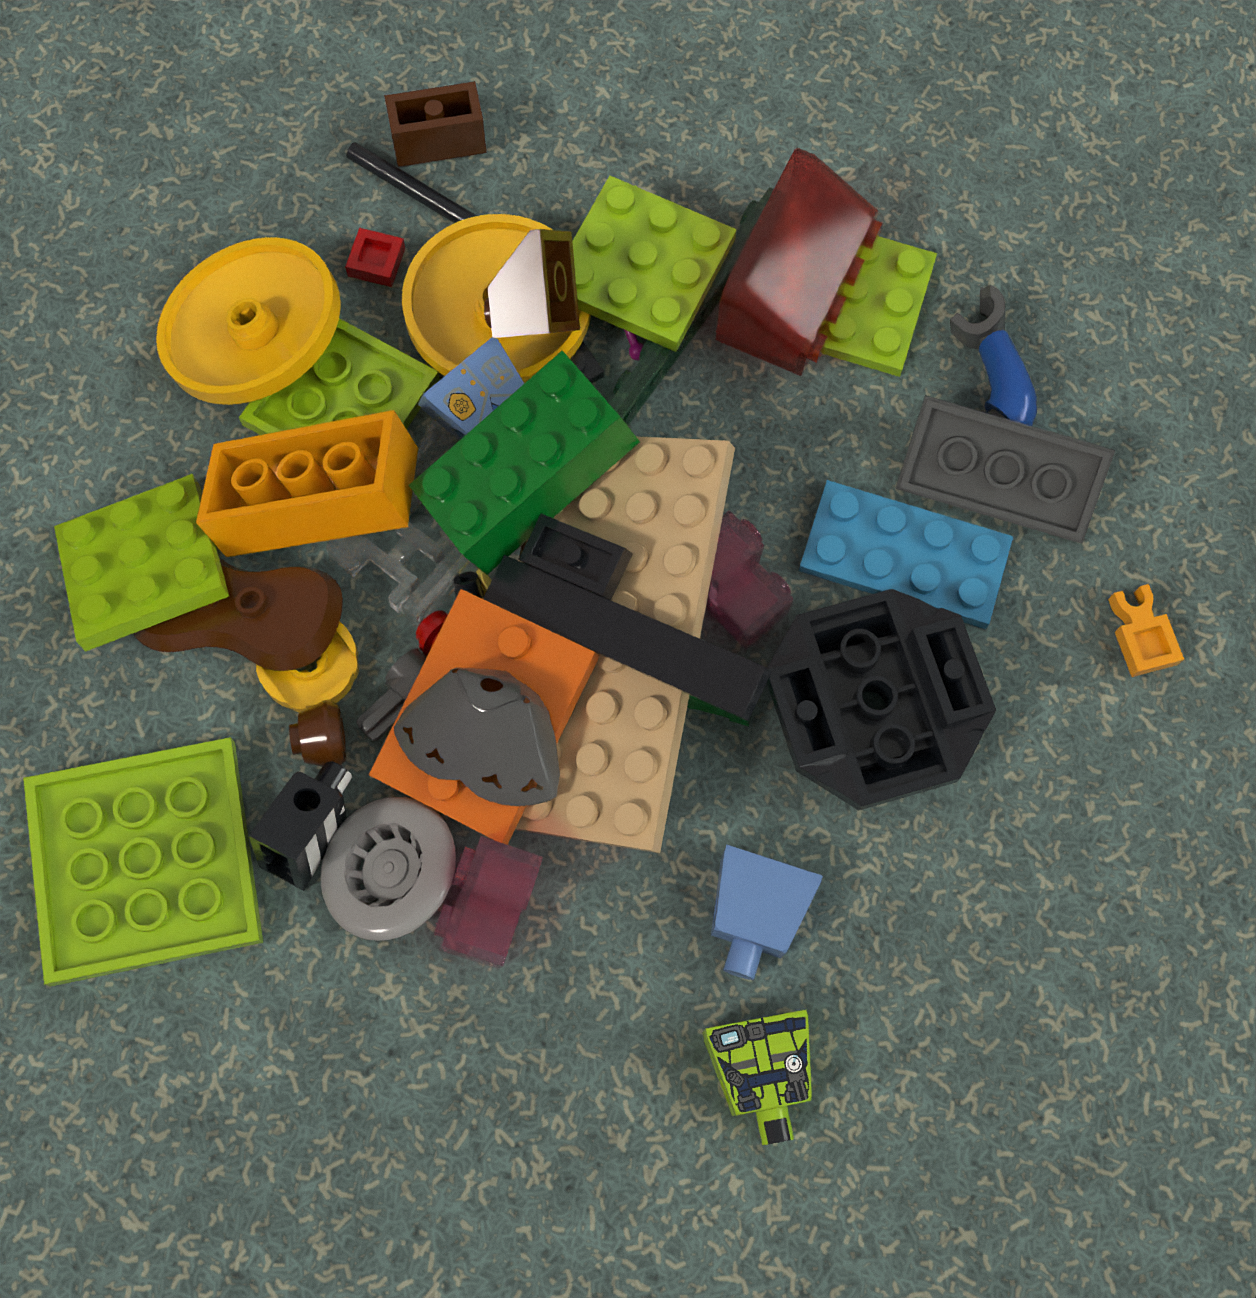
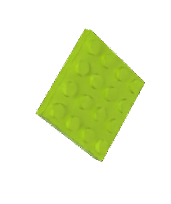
(141, 861)

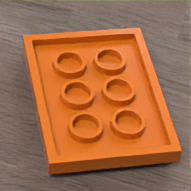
(491, 639)

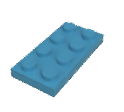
(900, 547)

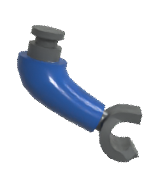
(1009, 381)

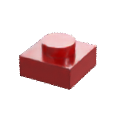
(375, 257)

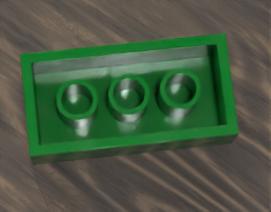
(523, 463)

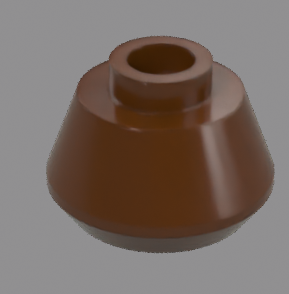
(319, 734)

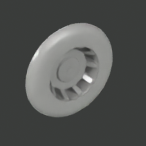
(402, 875)

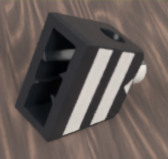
(295, 840)

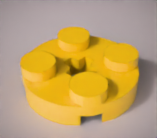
(329, 681)

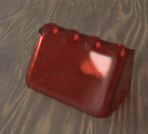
(797, 266)

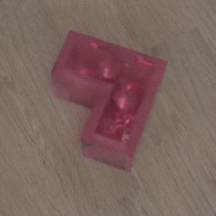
(740, 589)
(491, 896)

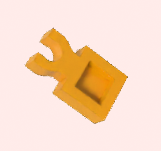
(1144, 640)

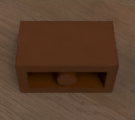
(436, 123)

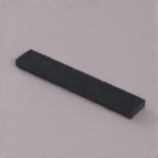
(630, 637)

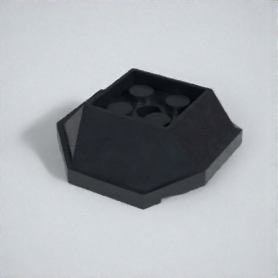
(920, 668)

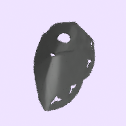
(483, 736)

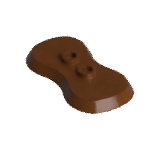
(271, 618)

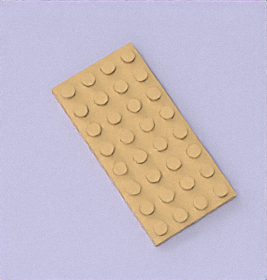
(627, 727)

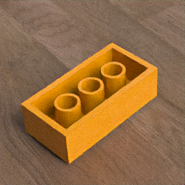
(309, 484)

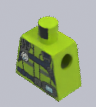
(763, 1069)

